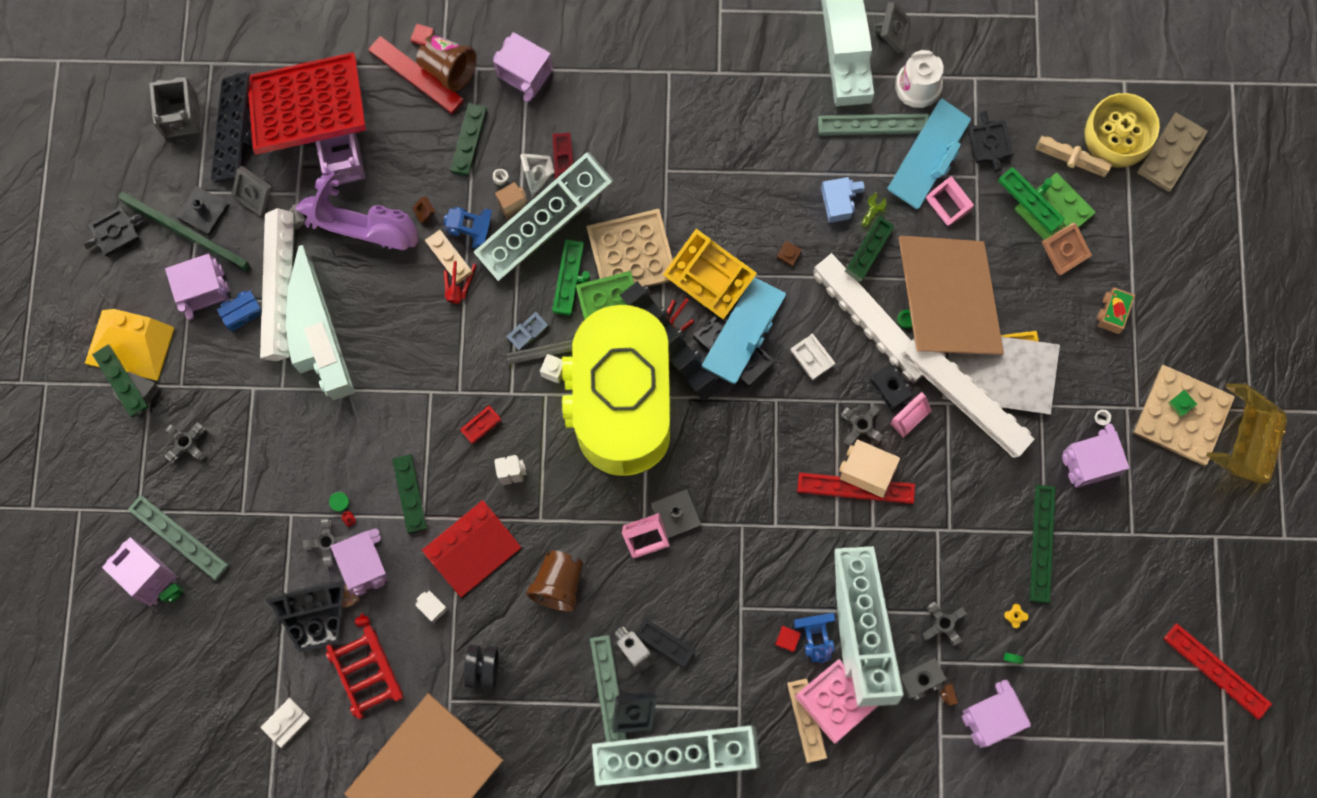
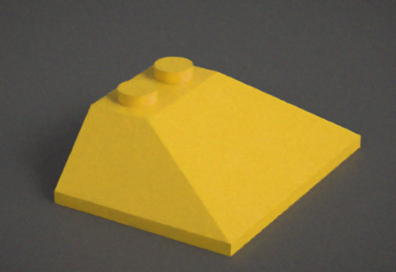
(709, 274)
(136, 340)

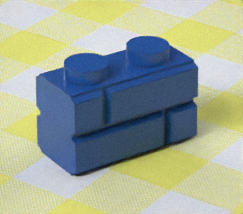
(240, 310)

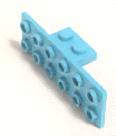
(930, 154)
(744, 330)

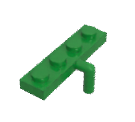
(1032, 199)
(569, 277)

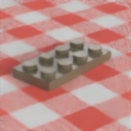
(1172, 152)

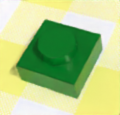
(1182, 403)
(171, 593)

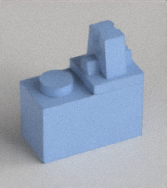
(838, 196)

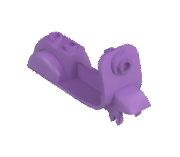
(380, 226)

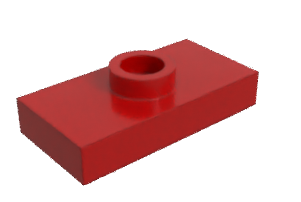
(480, 424)

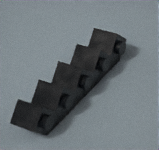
(679, 353)

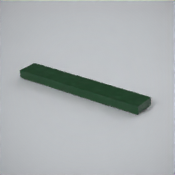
(1042, 544)

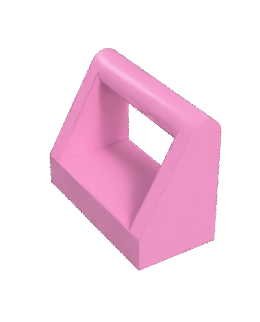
(958, 197)
(911, 415)
(642, 526)

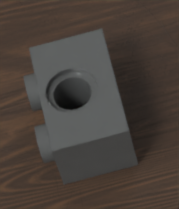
(929, 669)

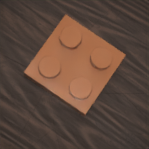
(1066, 248)

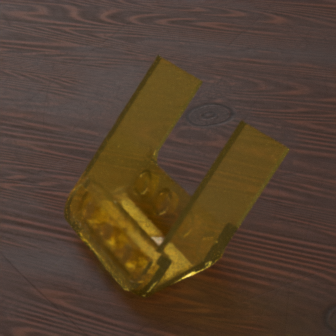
(1257, 437)

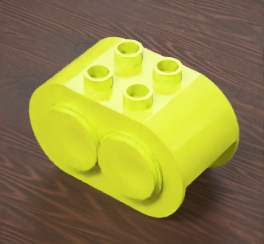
(626, 439)

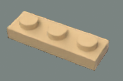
(447, 255)

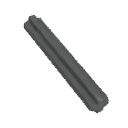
(539, 352)

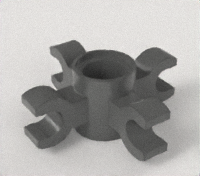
(196, 431)
(874, 435)
(326, 525)
(950, 633)

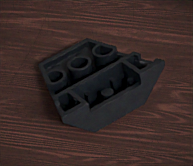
(311, 614)

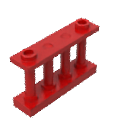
(385, 674)

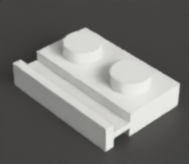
(812, 357)
(285, 723)

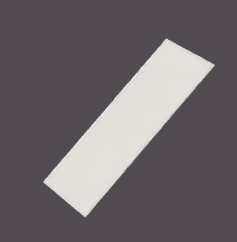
(320, 345)

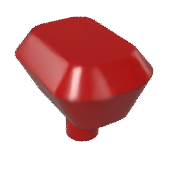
(348, 518)
(362, 621)

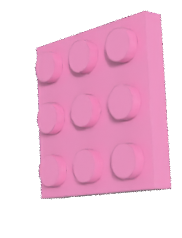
(833, 702)

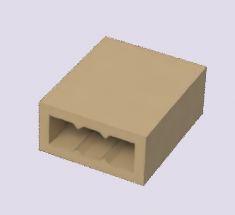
(869, 468)

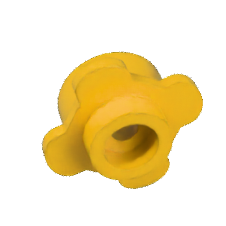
(1016, 609)

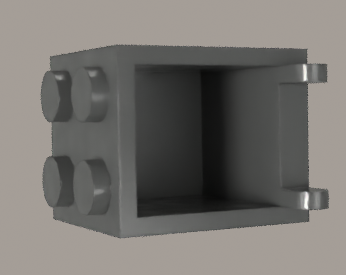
(176, 118)

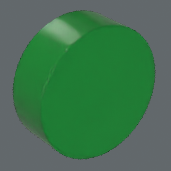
(904, 320)
(339, 502)
(1013, 658)

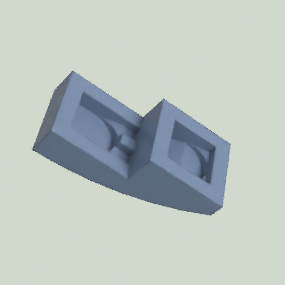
(528, 331)

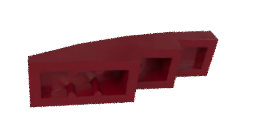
(562, 152)

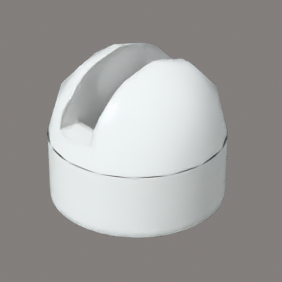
(502, 174)
(1105, 413)

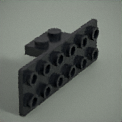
(232, 127)

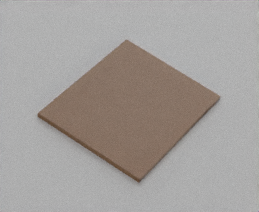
(950, 296)
(428, 759)

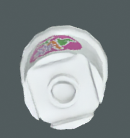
(920, 80)

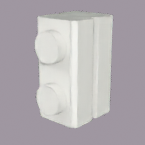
(510, 469)

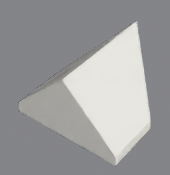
(537, 170)

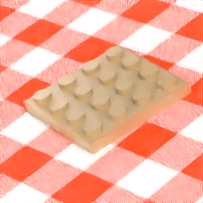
(633, 245)
(1193, 432)

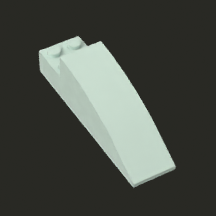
(848, 51)
(544, 216)
(307, 308)
(865, 628)
(676, 755)

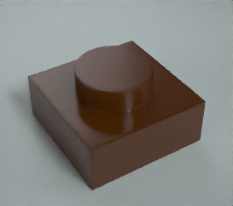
(423, 209)
(789, 253)
(948, 695)

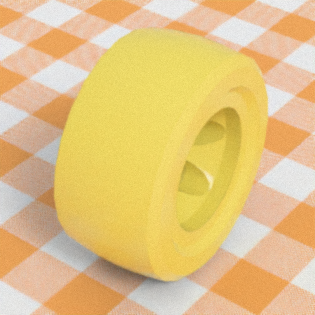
(1131, 113)

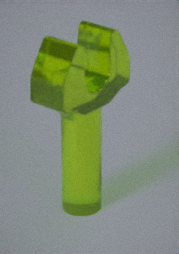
(873, 208)

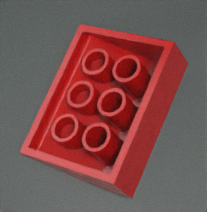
(471, 548)

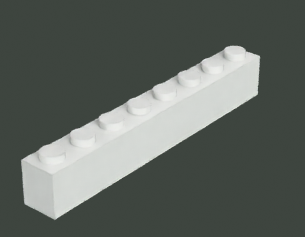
(276, 279)
(867, 313)
(970, 399)

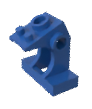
(454, 220)
(816, 625)

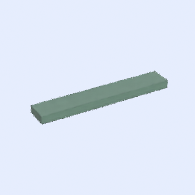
(871, 124)
(178, 537)
(606, 683)

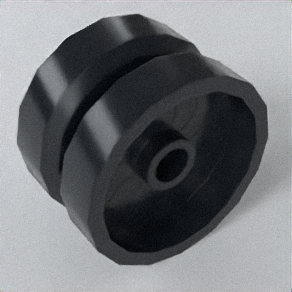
(481, 668)

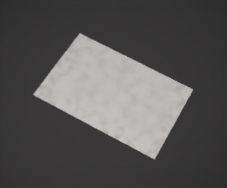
(1018, 378)

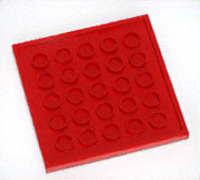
(305, 103)

